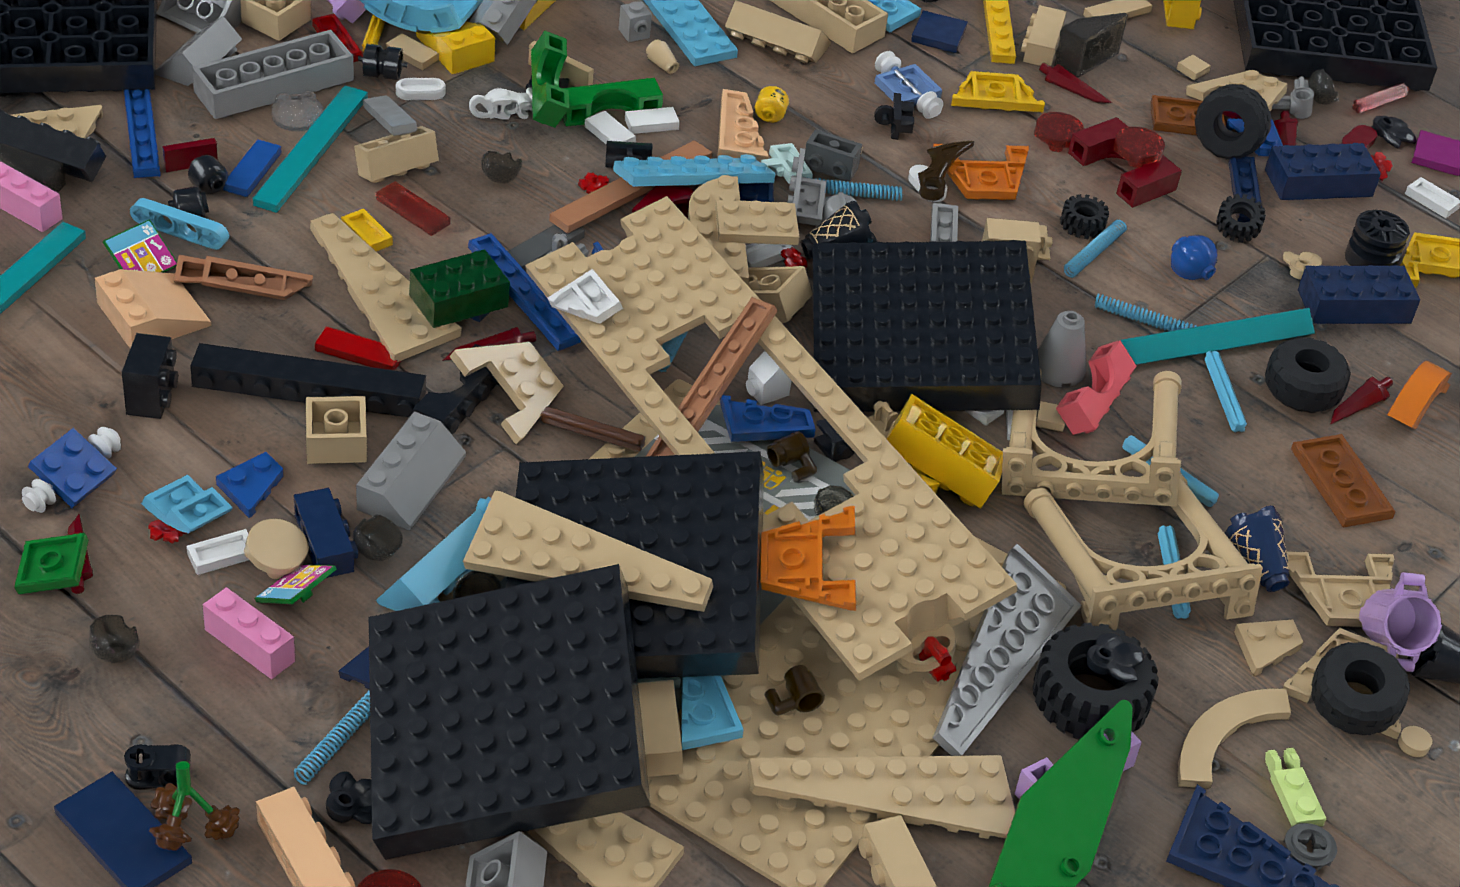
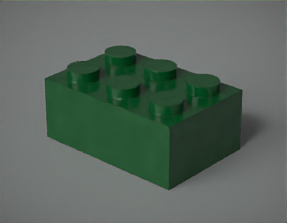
(459, 288)

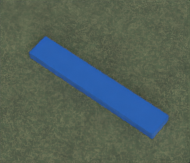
(142, 133)
(528, 294)

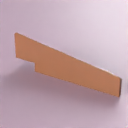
(240, 277)

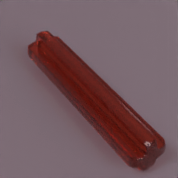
(1380, 98)

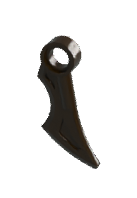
(942, 159)

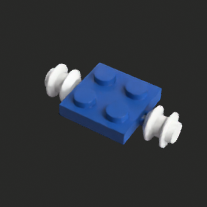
(71, 468)

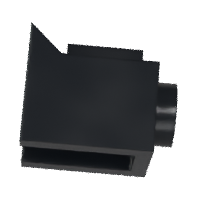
(832, 443)

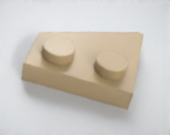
(1267, 642)

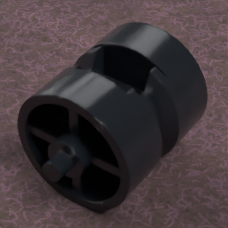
(381, 61)

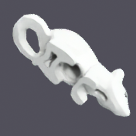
(502, 103)

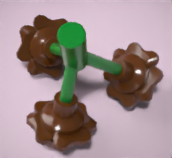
(174, 805)

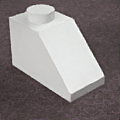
(767, 380)

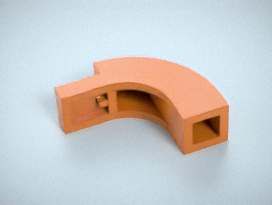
(1419, 393)

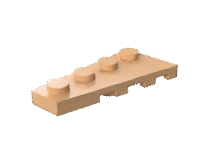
(737, 127)

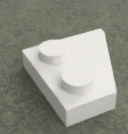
(587, 298)

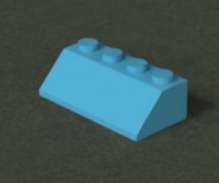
(435, 571)

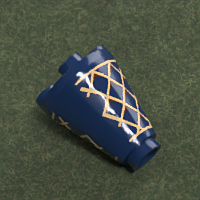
(1262, 541)

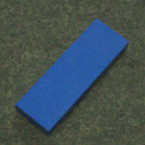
(252, 168)

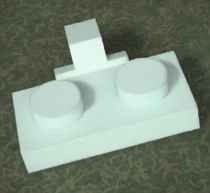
(782, 161)

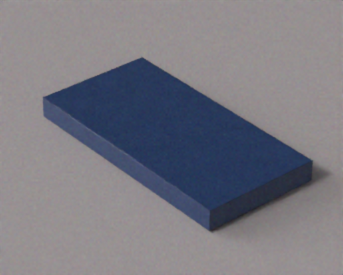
(117, 833)

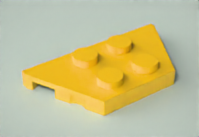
(996, 91)

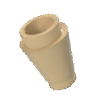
(661, 55)

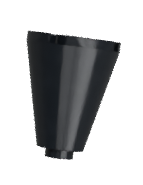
(1441, 659)

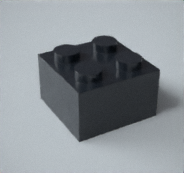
(149, 376)

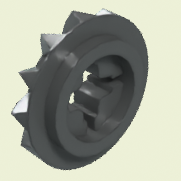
(1323, 845)

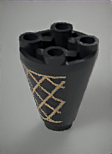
(843, 226)

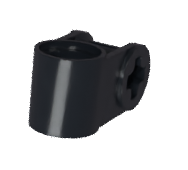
(157, 765)

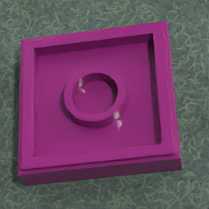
(1437, 153)

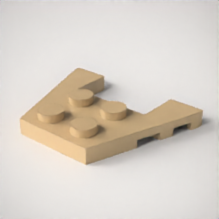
(1267, 87)
(520, 374)
(1340, 596)
(1300, 684)

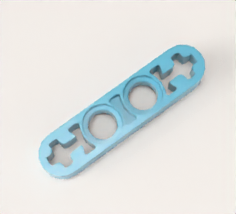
(208, 232)

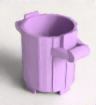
(1402, 619)

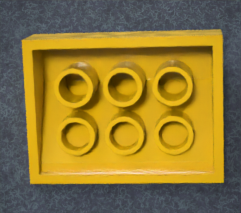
(946, 452)

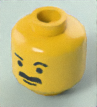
(771, 104)

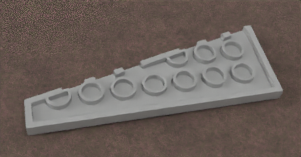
(1004, 650)

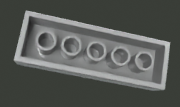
(261, 74)

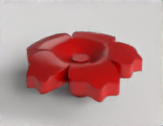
(1383, 165)
(592, 182)
(793, 258)
(161, 530)

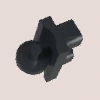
(899, 116)
(619, 150)

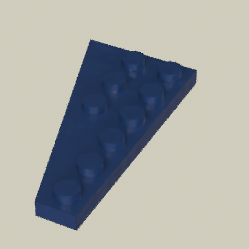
(1234, 851)

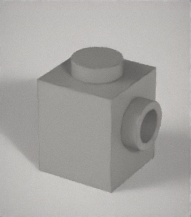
(635, 21)

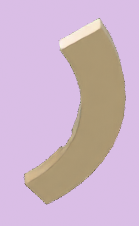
(1221, 722)

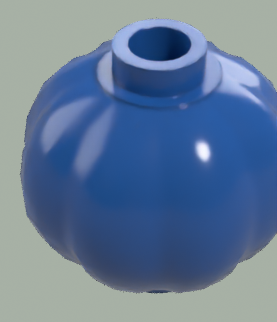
(1194, 257)

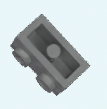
(832, 155)

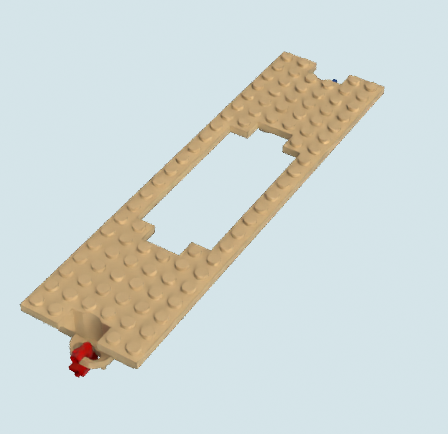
(910, 553)

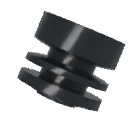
(1377, 239)

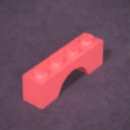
(1086, 406)

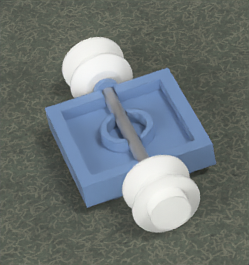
(910, 82)

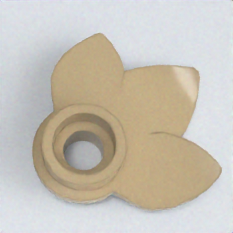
(1298, 262)

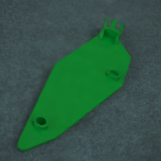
(1067, 809)

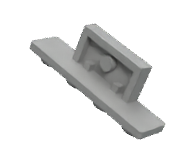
(807, 194)

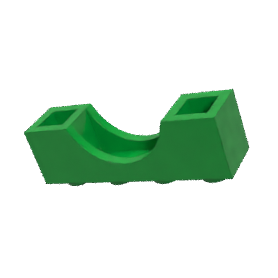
(547, 60)
(623, 95)

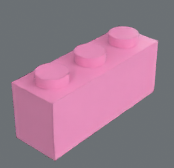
(28, 199)
(249, 633)

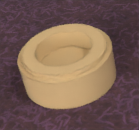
(1415, 741)

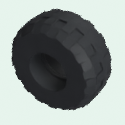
(1248, 106)
(1307, 374)
(1350, 709)

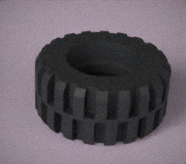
(1072, 703)

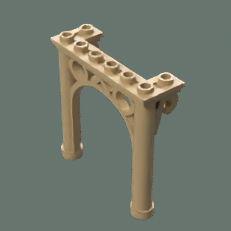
(1091, 479)
(1153, 586)

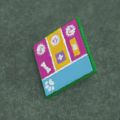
(140, 249)
(296, 585)

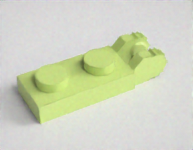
(1294, 789)

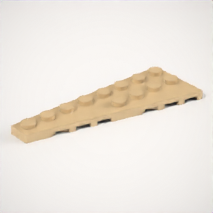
(379, 291)
(539, 545)
(935, 790)
(611, 850)

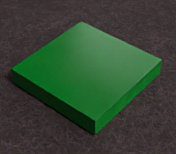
(51, 563)

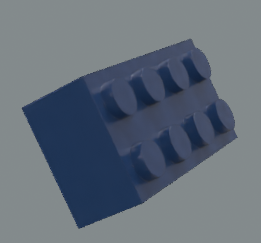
(1322, 171)
(1359, 294)

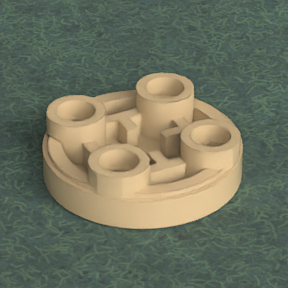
(276, 547)

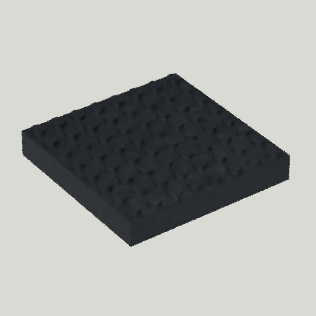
(1347, 38)
(77, 45)
(927, 323)
(686, 511)
(504, 713)

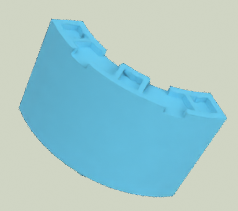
(423, 14)

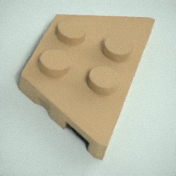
(77, 120)

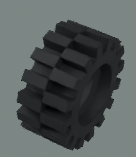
(1240, 206)
(1084, 216)

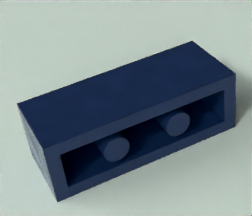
(325, 530)

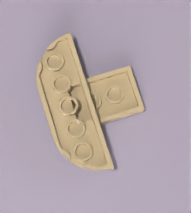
(731, 223)

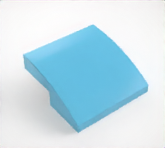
(186, 505)

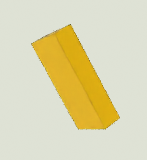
(368, 229)

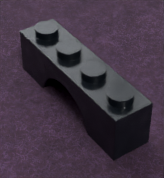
(456, 405)

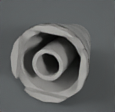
(1064, 351)

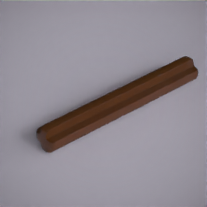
(593, 429)

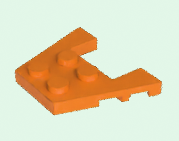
(990, 178)
(795, 560)

